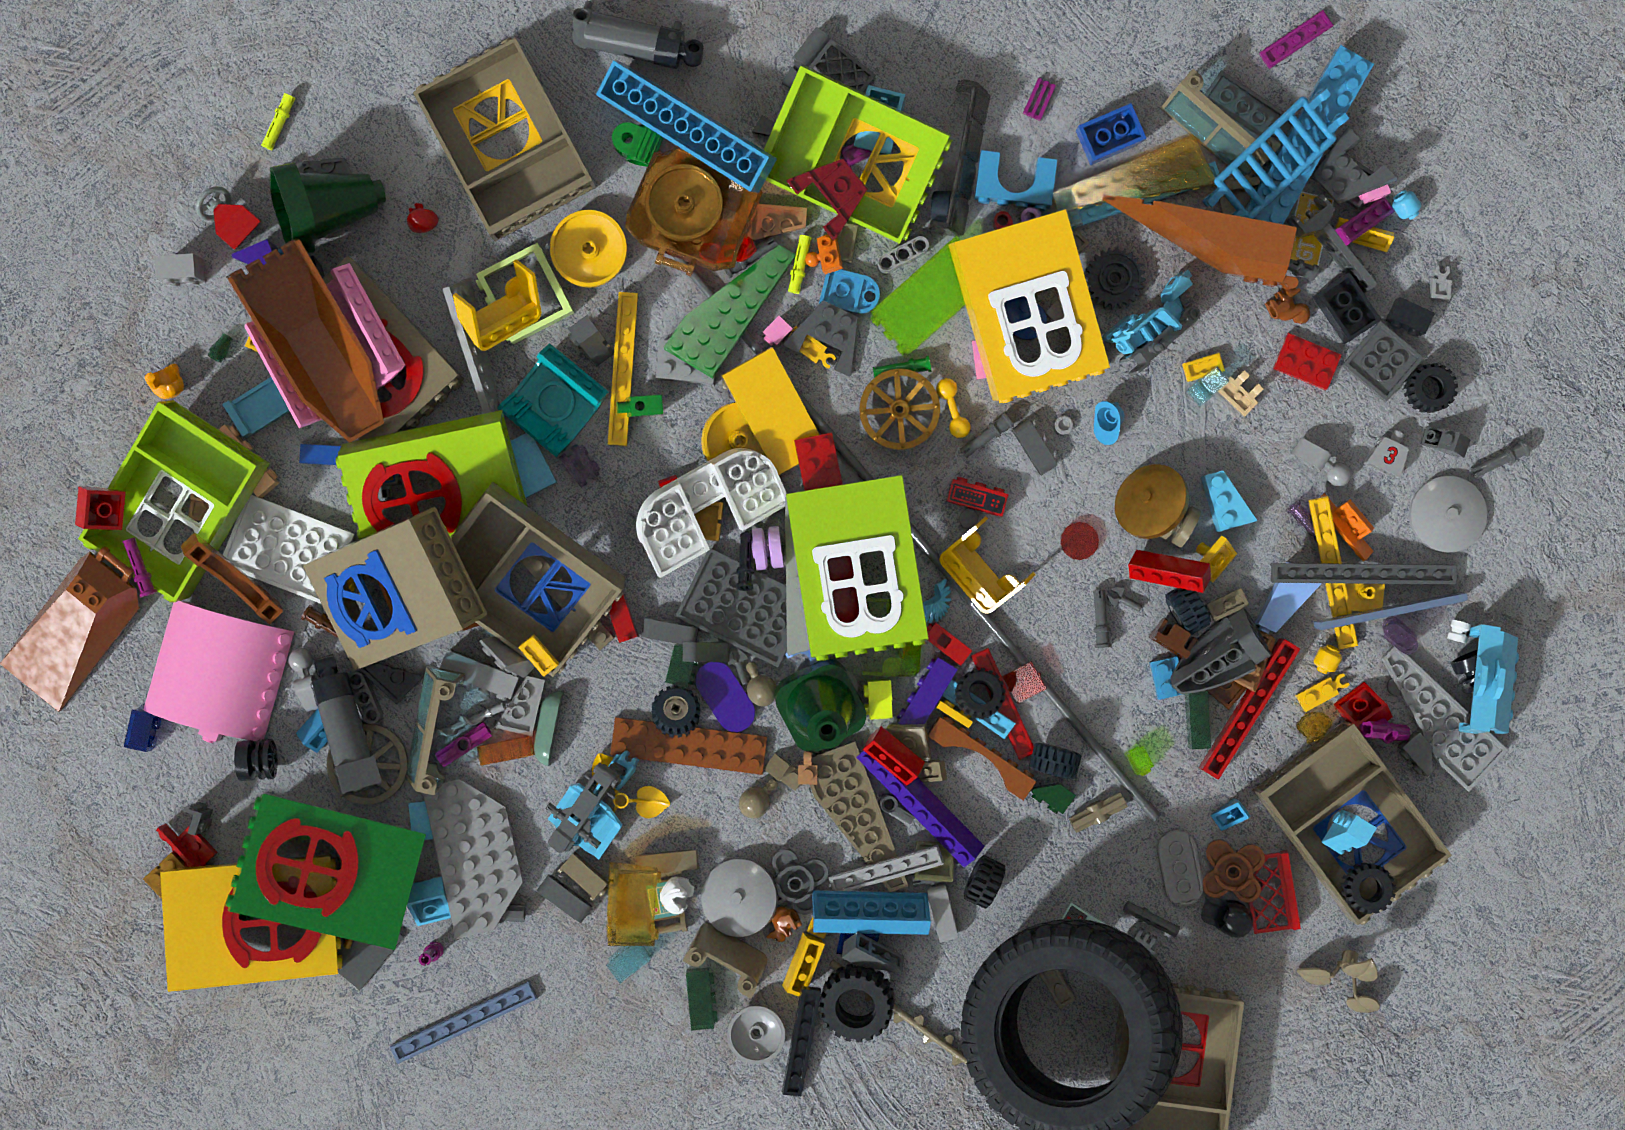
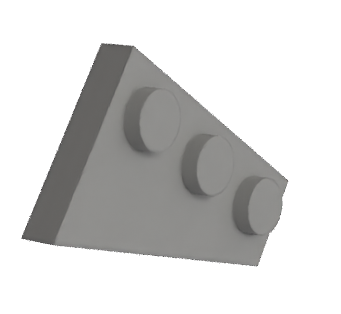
(524, 708)

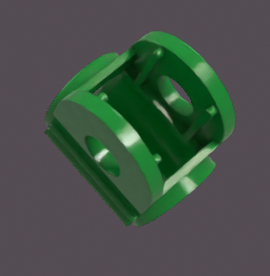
(643, 145)

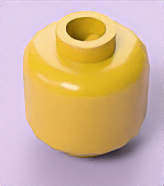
(1327, 659)

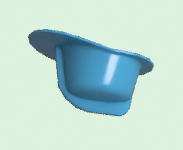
(1108, 422)

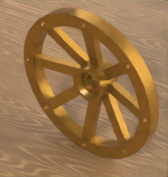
(922, 381)

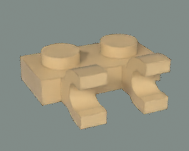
(1238, 396)

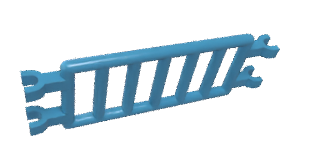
(1327, 129)

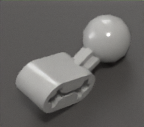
(1318, 459)
(301, 661)

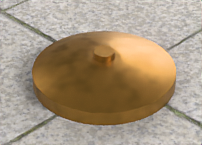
(683, 202)
(1151, 501)

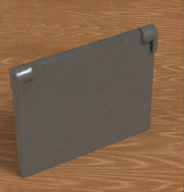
(362, 961)

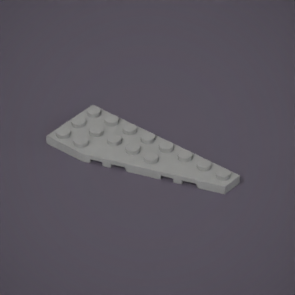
(1438, 716)

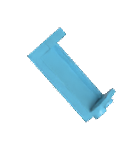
(256, 408)

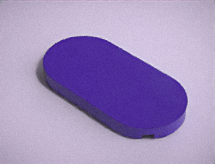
(725, 696)

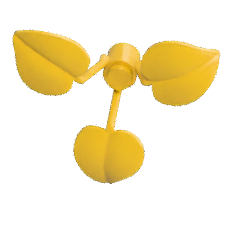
(649, 799)

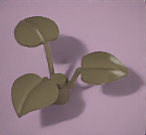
(1364, 971)

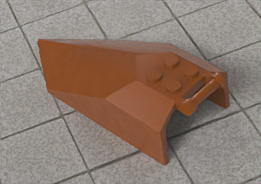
(1224, 241)

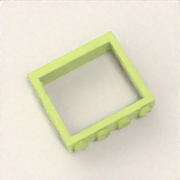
(552, 319)

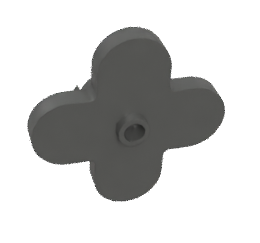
(809, 873)

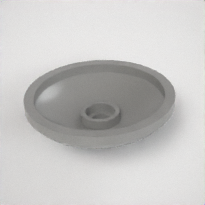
(752, 1047)

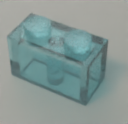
(628, 961)

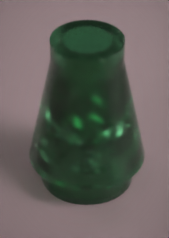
(220, 348)

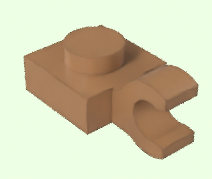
(808, 772)

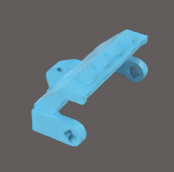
(1493, 681)

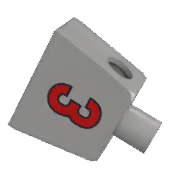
(1388, 455)

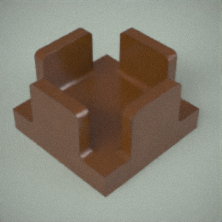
(1173, 638)

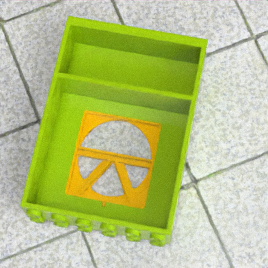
(819, 121)

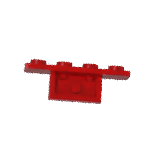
(192, 849)

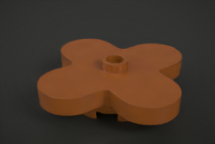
(1221, 880)

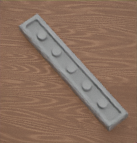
(887, 869)

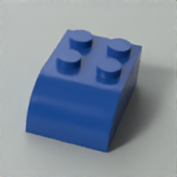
(1110, 134)

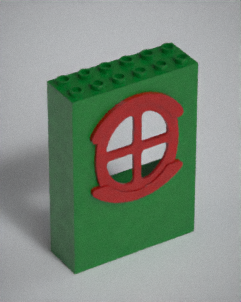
(370, 886)

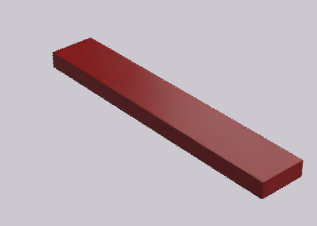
(1018, 735)

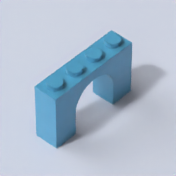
(989, 188)

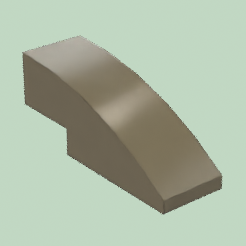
(670, 860)

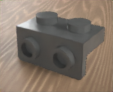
(201, 818)

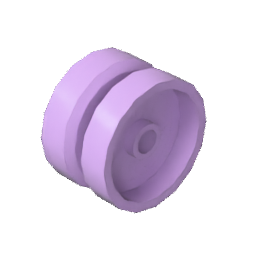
(766, 548)

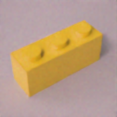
(803, 963)

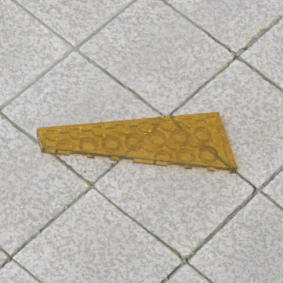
(1161, 171)

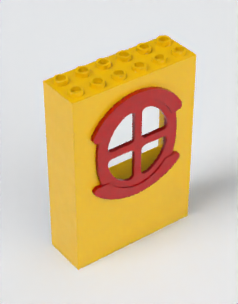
(206, 939)

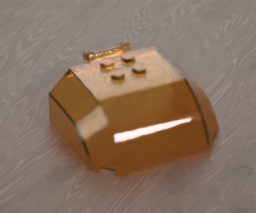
(721, 245)

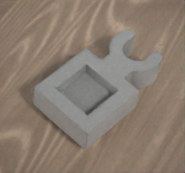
(1440, 287)

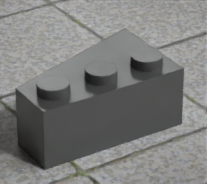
(587, 336)

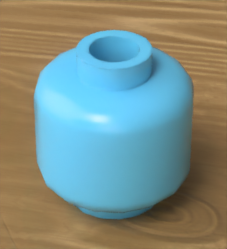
(1406, 205)

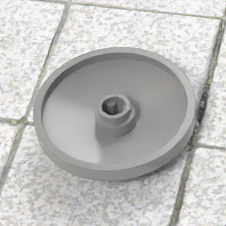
(1448, 514)
(739, 897)

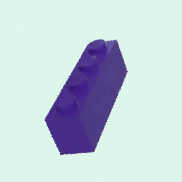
(928, 693)

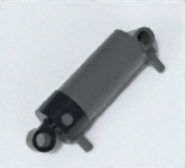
(634, 39)

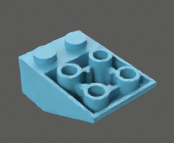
(868, 139)

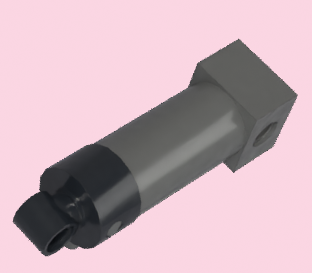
(334, 697)

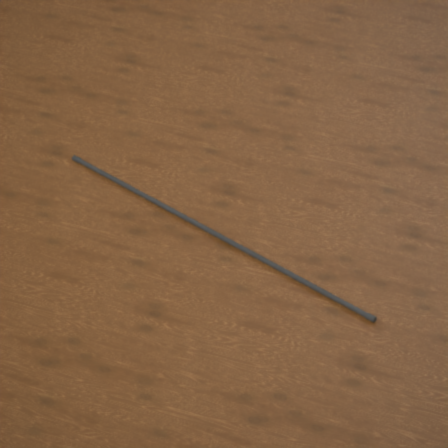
(1145, 805)

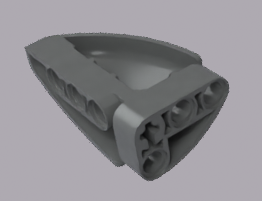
(1221, 655)

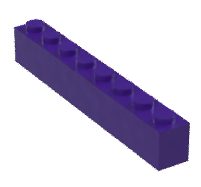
(929, 812)

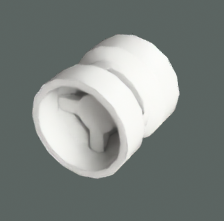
(1459, 631)

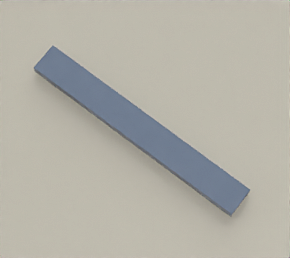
(1390, 611)
(463, 1022)

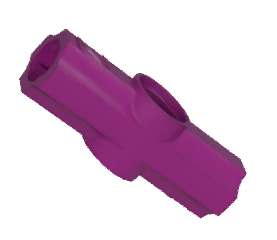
(1385, 731)
(454, 751)

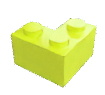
(879, 699)

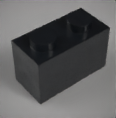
(1410, 317)

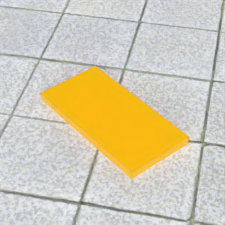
(770, 407)

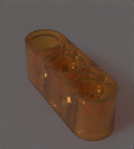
(505, 750)

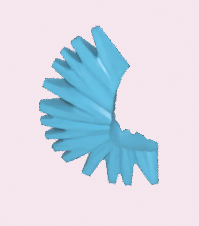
(936, 606)

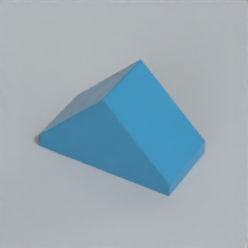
(1230, 814)

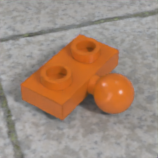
(828, 255)

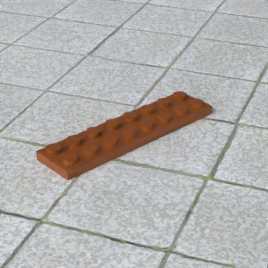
(700, 748)

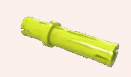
(278, 121)
(797, 273)

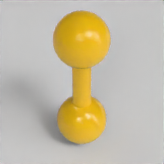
(959, 426)

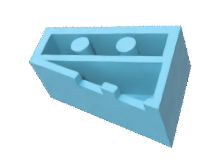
(1225, 502)
(1348, 832)

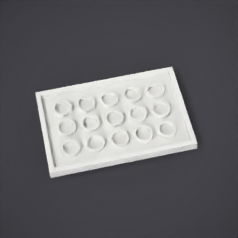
(277, 542)

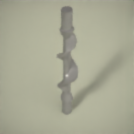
(462, 721)

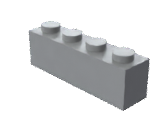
(482, 675)

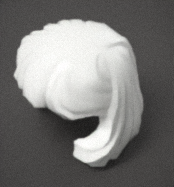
(675, 894)

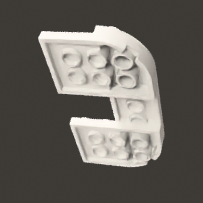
(667, 516)

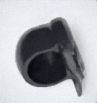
(1238, 921)

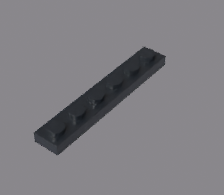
(801, 1041)

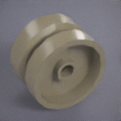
(1185, 528)

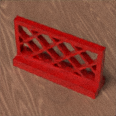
(1288, 894)

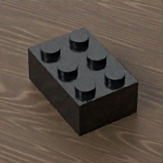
(1346, 308)

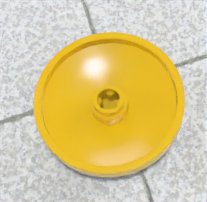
(588, 248)
(726, 431)

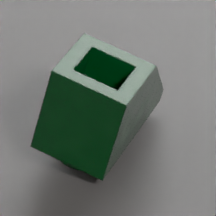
(1055, 795)

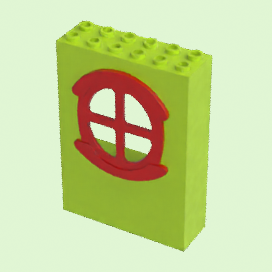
(458, 453)

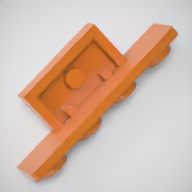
(1352, 527)

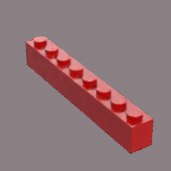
(1248, 710)

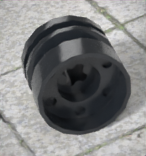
(1466, 665)
(255, 760)

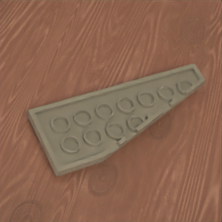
(852, 805)

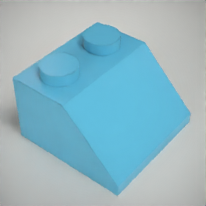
(428, 902)

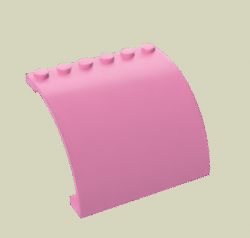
(365, 324)
(218, 672)

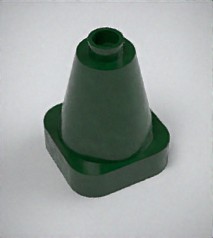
(320, 203)
(817, 698)

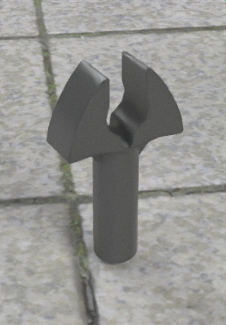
(1123, 599)
(739, 666)

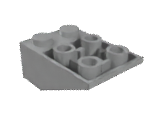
(506, 657)

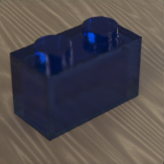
(142, 730)

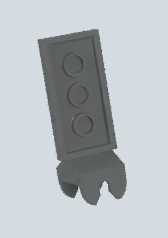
(1319, 227)

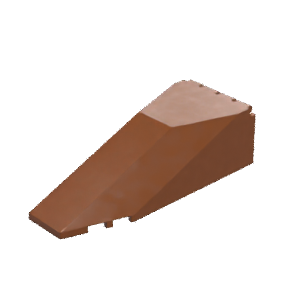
(310, 339)

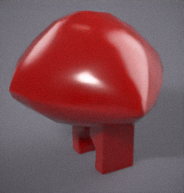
(421, 219)

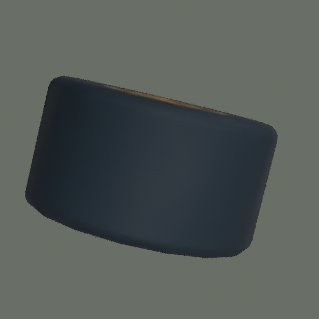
(940, 205)

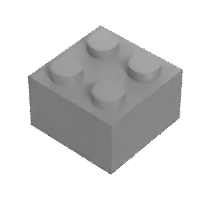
(180, 269)

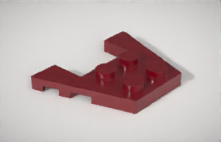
(840, 188)

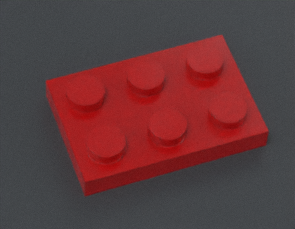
(1307, 361)

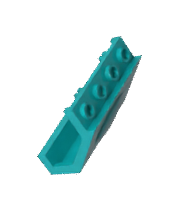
(554, 401)

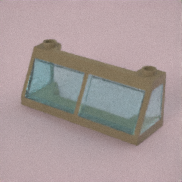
(1211, 124)
(437, 686)

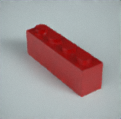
(1169, 571)

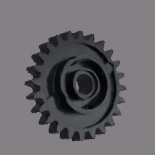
(1127, 271)

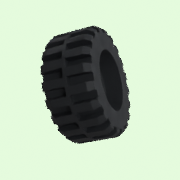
(850, 1025)

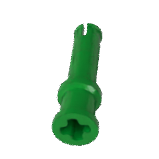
(915, 365)

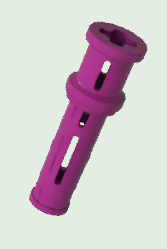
(142, 577)
(430, 953)

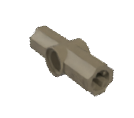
(1097, 812)

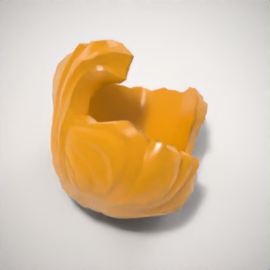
(166, 382)

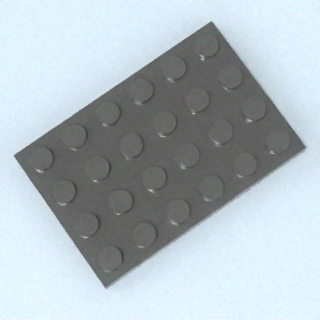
(745, 619)

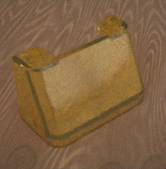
(631, 905)

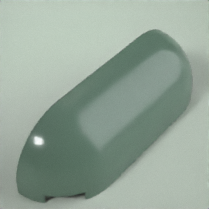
(547, 727)

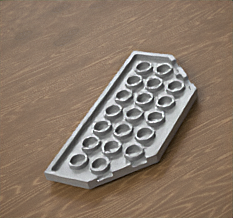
(474, 856)

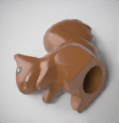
(1286, 309)
(783, 921)

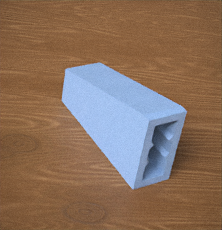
(1282, 604)

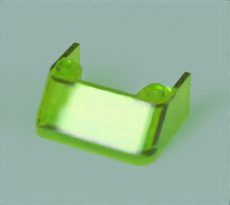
(909, 657)

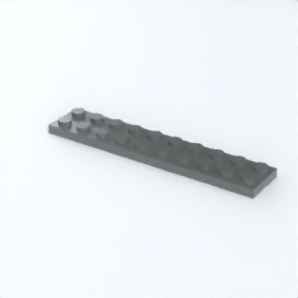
(1257, 114)

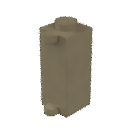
(585, 876)

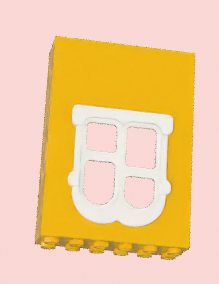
(1019, 264)

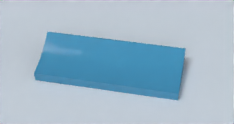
(871, 912)

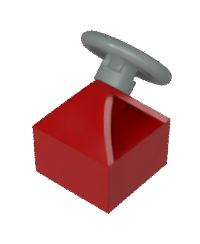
(232, 221)

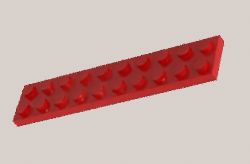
(821, 470)

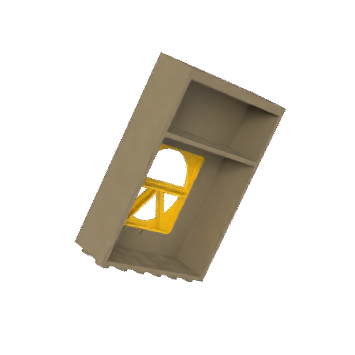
(512, 189)

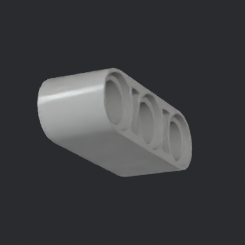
(909, 247)
(942, 913)

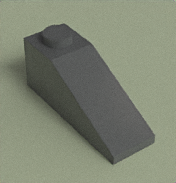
(871, 954)

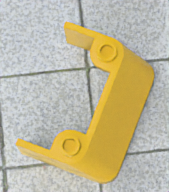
(504, 316)
(975, 575)

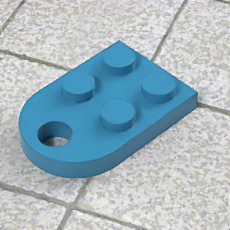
(847, 291)

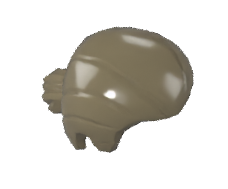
(760, 687)
(755, 800)

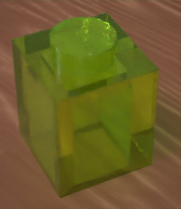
(1139, 760)

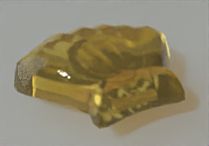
(1314, 726)

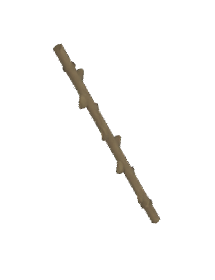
(917, 1022)

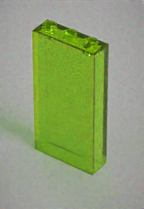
(921, 303)

